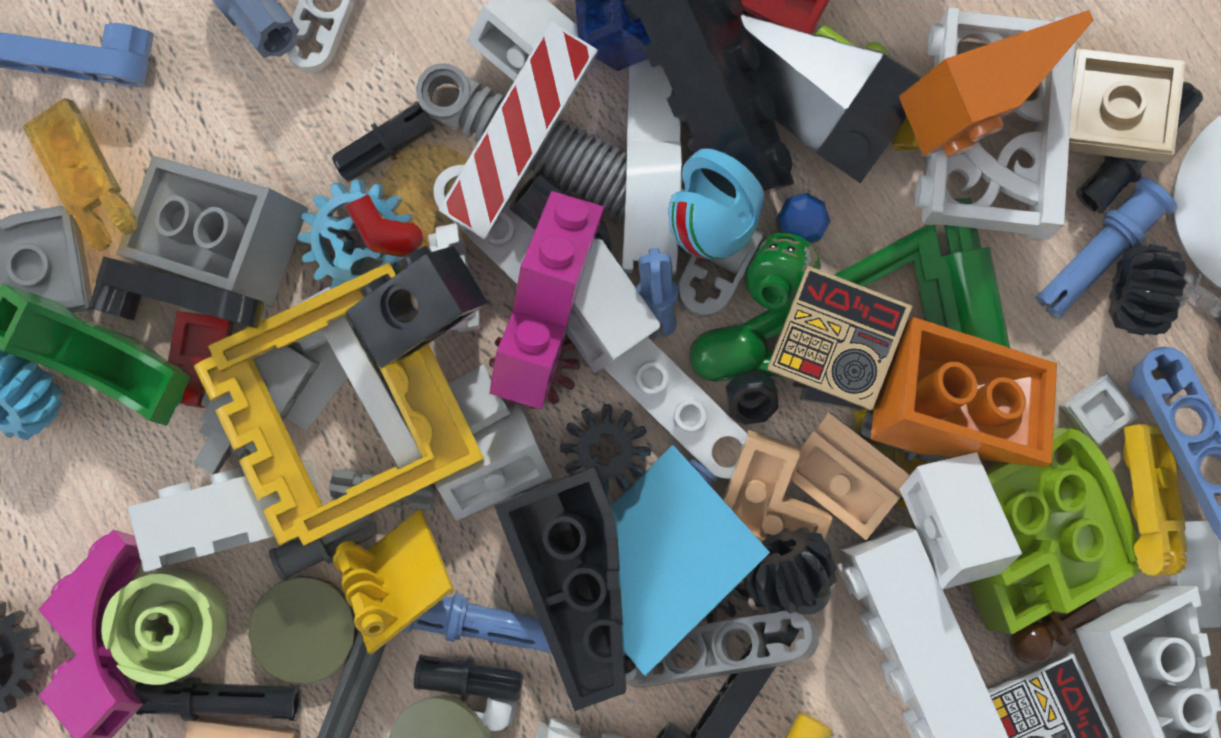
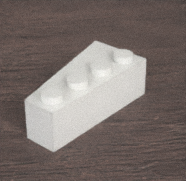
(1154, 665)

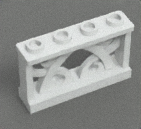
(1039, 186)

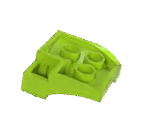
(1069, 531)

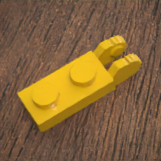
(1155, 501)

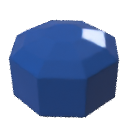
(804, 217)

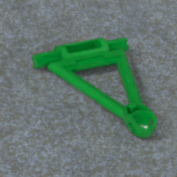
(953, 293)

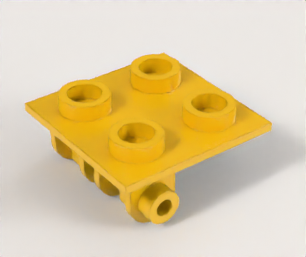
(392, 580)

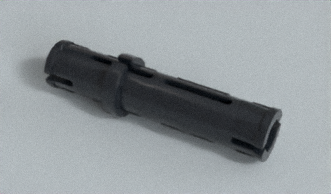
(198, 699)

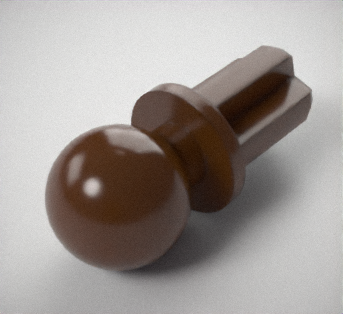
(1036, 640)

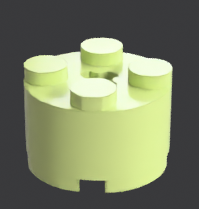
(141, 643)

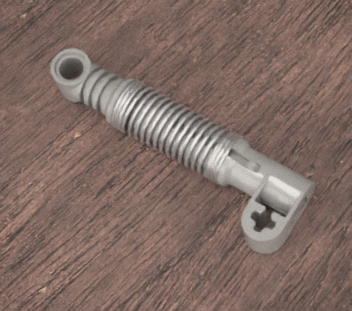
(580, 167)

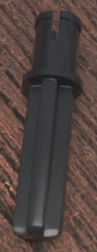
(1118, 172)

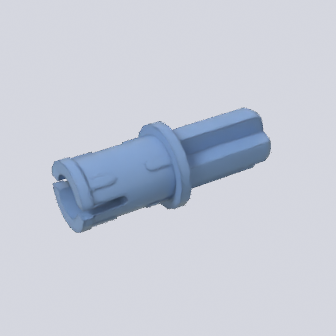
(658, 288)

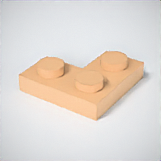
(760, 485)

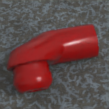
(381, 234)

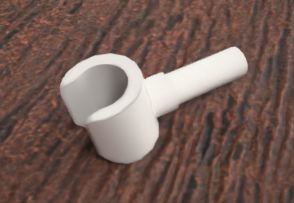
(497, 713)

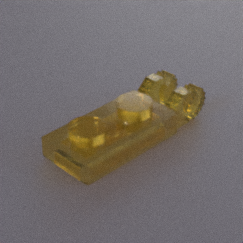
(79, 172)

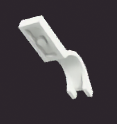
(651, 166)

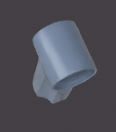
(263, 23)

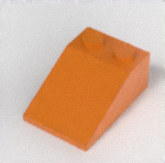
(976, 89)
(966, 397)

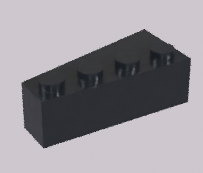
(716, 85)

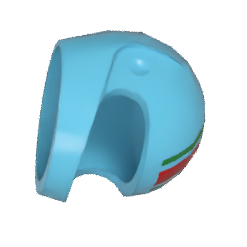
(707, 219)

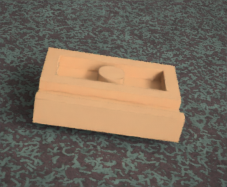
(848, 475)

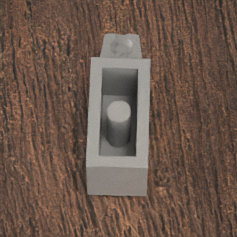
(285, 376)

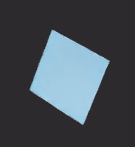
(676, 556)

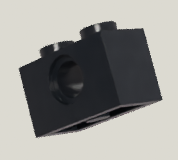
(444, 299)

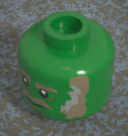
(778, 270)

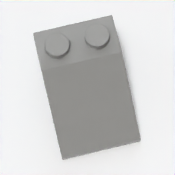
(213, 229)

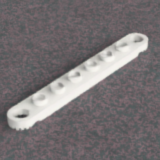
(640, 370)

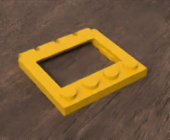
(277, 467)

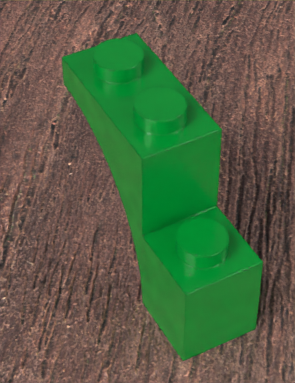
(90, 353)

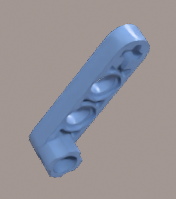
(119, 60)
(1187, 449)

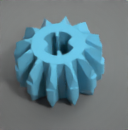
(26, 397)

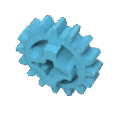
(326, 225)

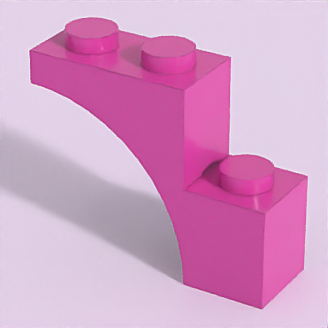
(545, 300)
(90, 690)

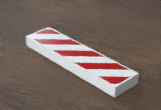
(518, 130)

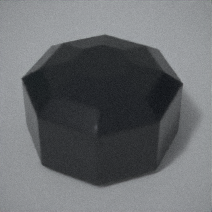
(752, 397)

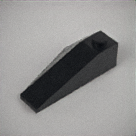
(831, 93)
(571, 568)

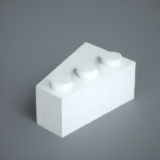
(201, 520)

